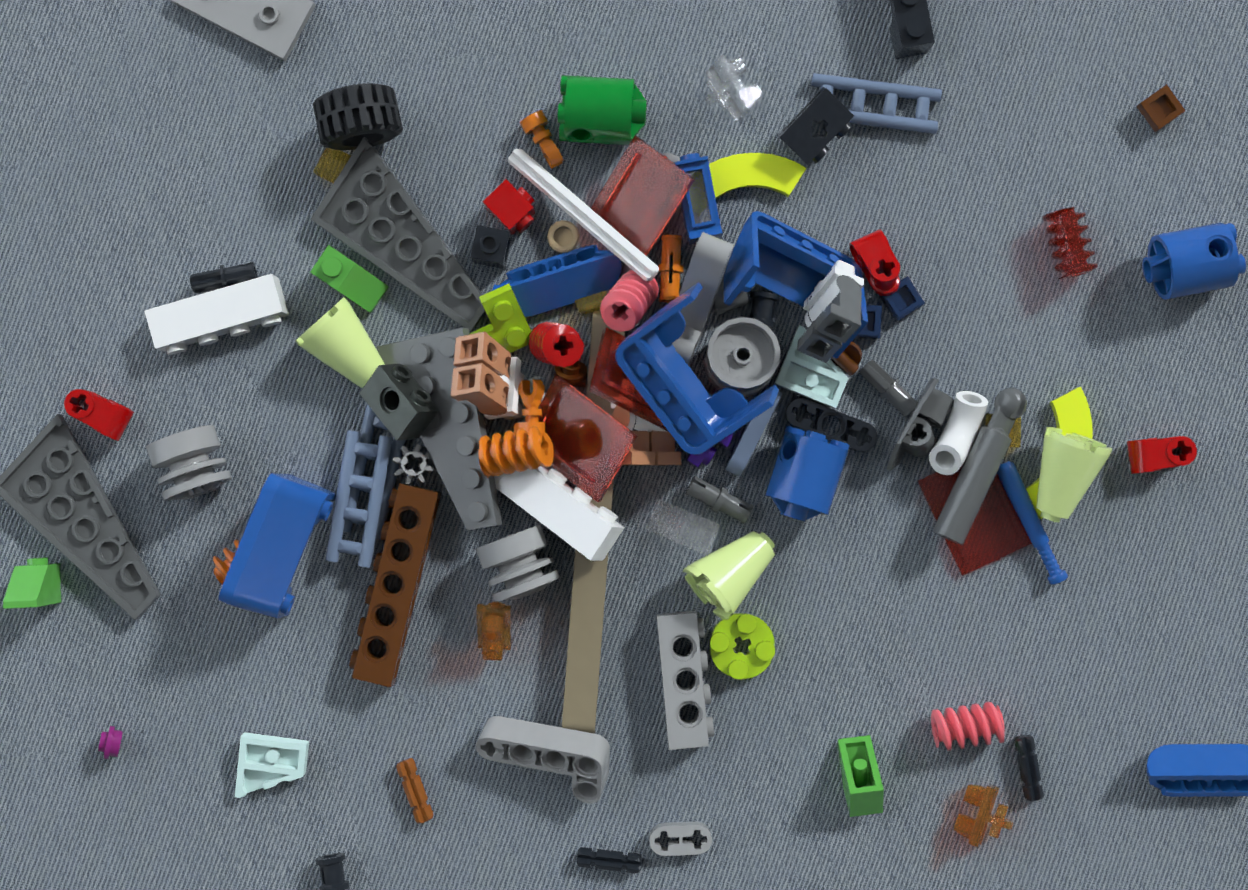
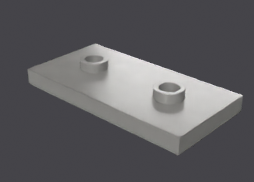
(263, 23)

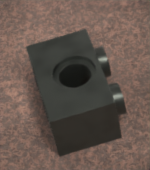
(399, 401)

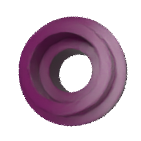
(110, 742)

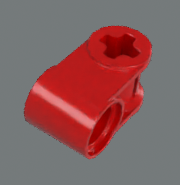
(877, 262)
(102, 414)
(1156, 454)

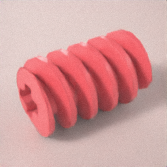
(628, 301)
(967, 724)

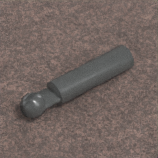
(980, 468)

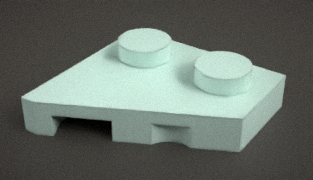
(810, 376)

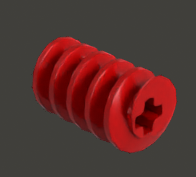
(565, 351)

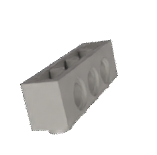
(682, 732)

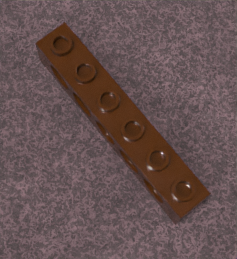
(384, 669)

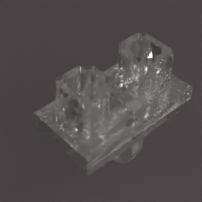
(728, 89)

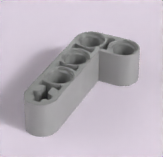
(708, 268)
(549, 749)

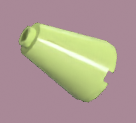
(342, 344)
(1067, 471)
(730, 572)

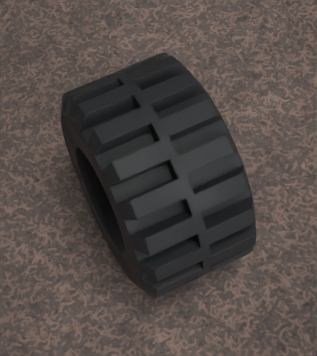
(355, 113)

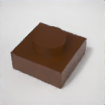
(1160, 108)

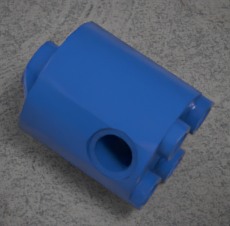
(1193, 260)
(806, 473)

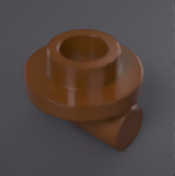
(849, 359)
(574, 374)

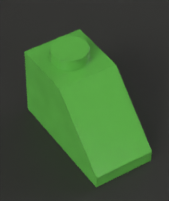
(349, 279)
(34, 585)
(860, 776)

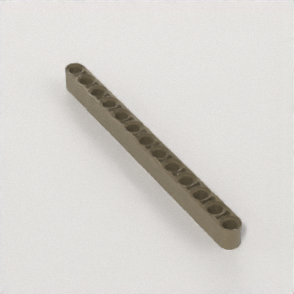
(587, 601)

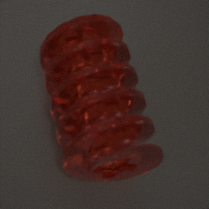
(1070, 242)

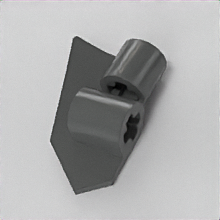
(928, 413)

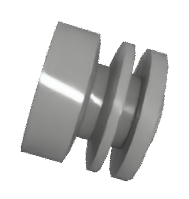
(189, 462)
(518, 564)

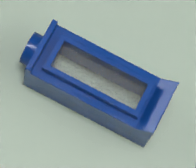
(699, 203)

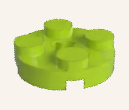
(739, 664)

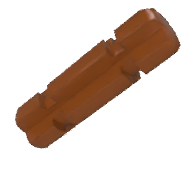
(414, 790)

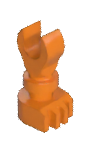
(535, 124)
(531, 404)

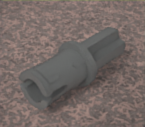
(888, 387)

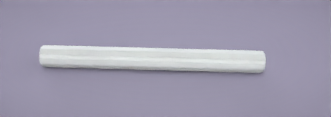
(583, 215)

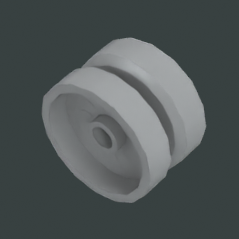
(746, 339)

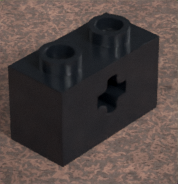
(821, 107)

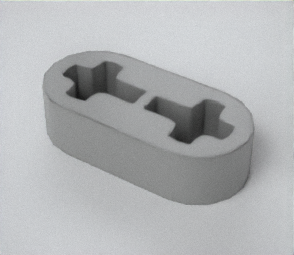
(680, 846)

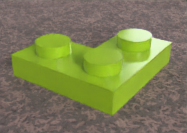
(506, 318)

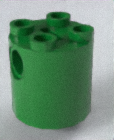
(600, 110)

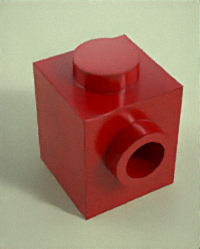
(511, 207)

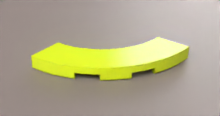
(755, 170)
(1072, 416)

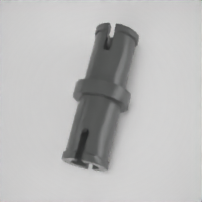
(719, 499)

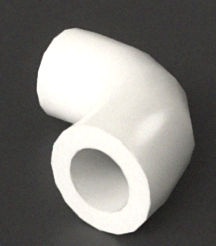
(959, 432)

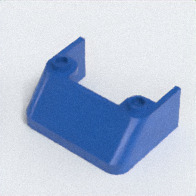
(782, 263)
(675, 391)
(274, 545)

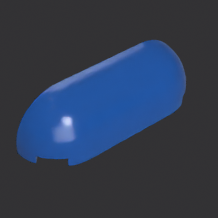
(563, 279)
(1199, 770)

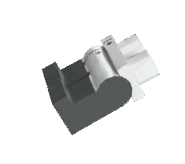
(832, 312)

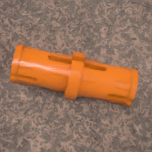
(670, 246)

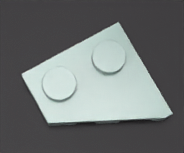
(269, 760)

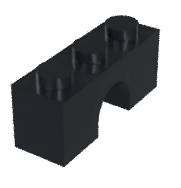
(910, 28)

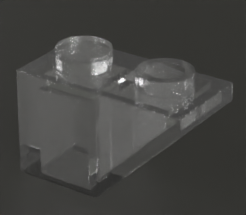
(682, 527)

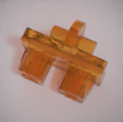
(494, 629)
(975, 827)

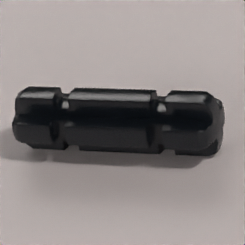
(1029, 767)
(609, 860)

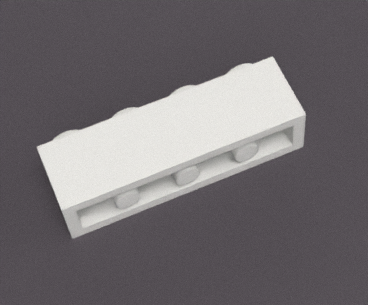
(216, 314)
(563, 510)

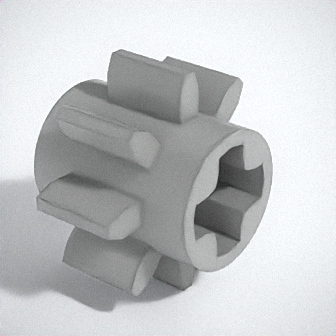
(415, 454)

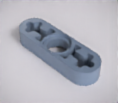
(749, 440)

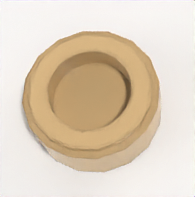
(563, 236)

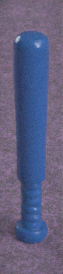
(1028, 516)

